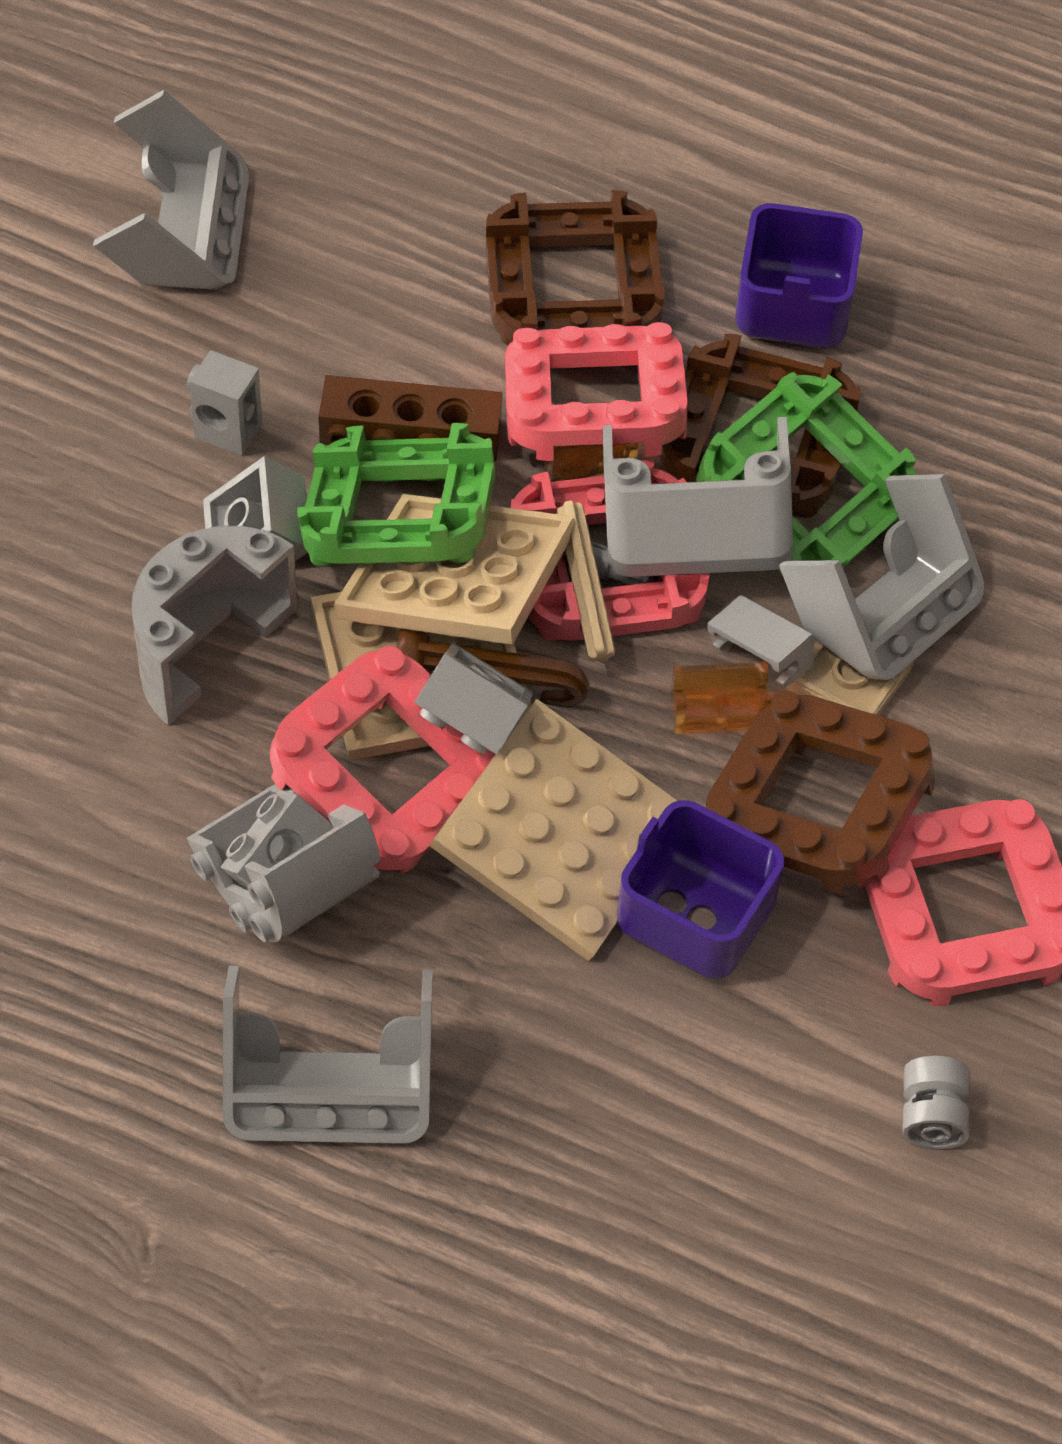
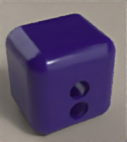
(798, 275)
(712, 868)

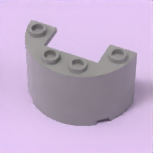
(194, 589)
(297, 886)

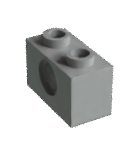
(225, 402)
(278, 815)

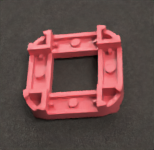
(652, 421)
(630, 608)
(306, 766)
(981, 961)

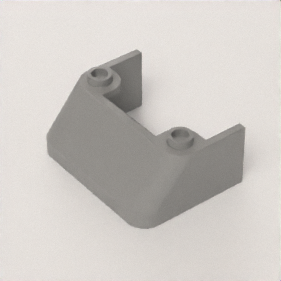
(200, 204)
(699, 523)
(920, 598)
(325, 1093)

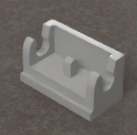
(764, 636)

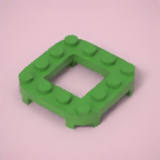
(845, 434)
(456, 522)

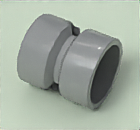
(936, 1102)

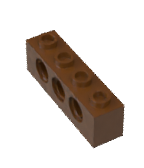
(405, 410)

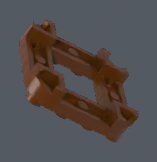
(616, 223)
(754, 373)
(880, 814)

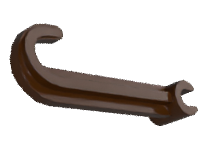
(519, 667)

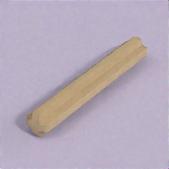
(587, 586)

